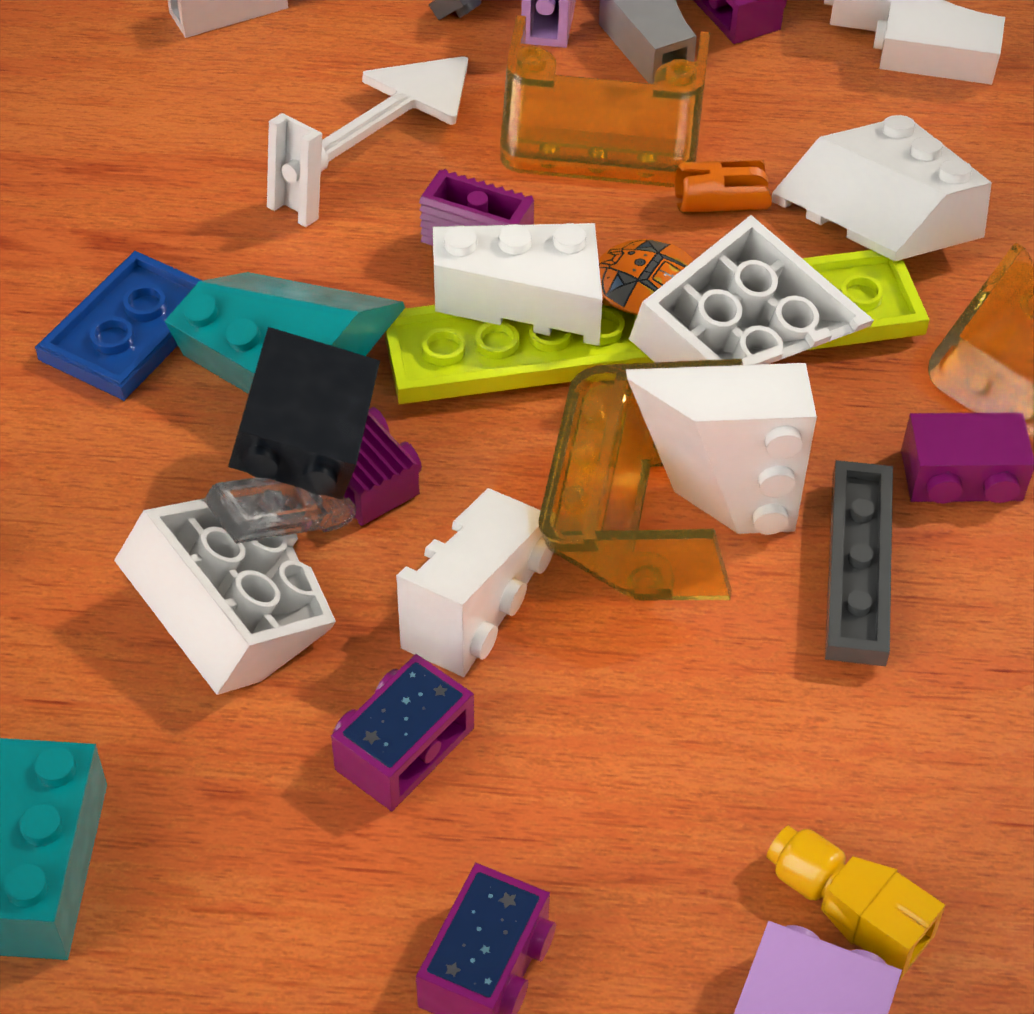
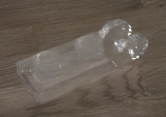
(269, 509)

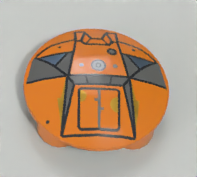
(637, 270)

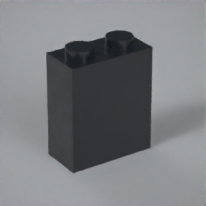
(305, 414)

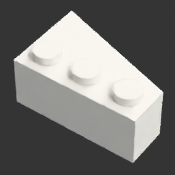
(521, 274)
(471, 582)

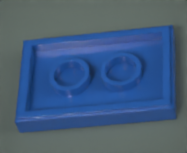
(120, 327)

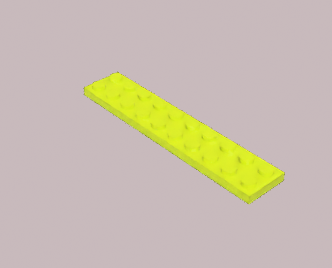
(459, 356)

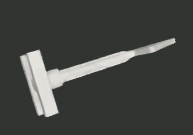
(300, 154)

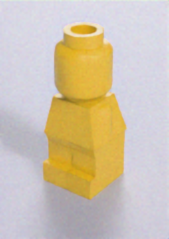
(862, 899)

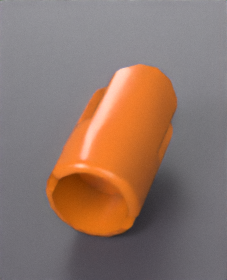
(722, 186)

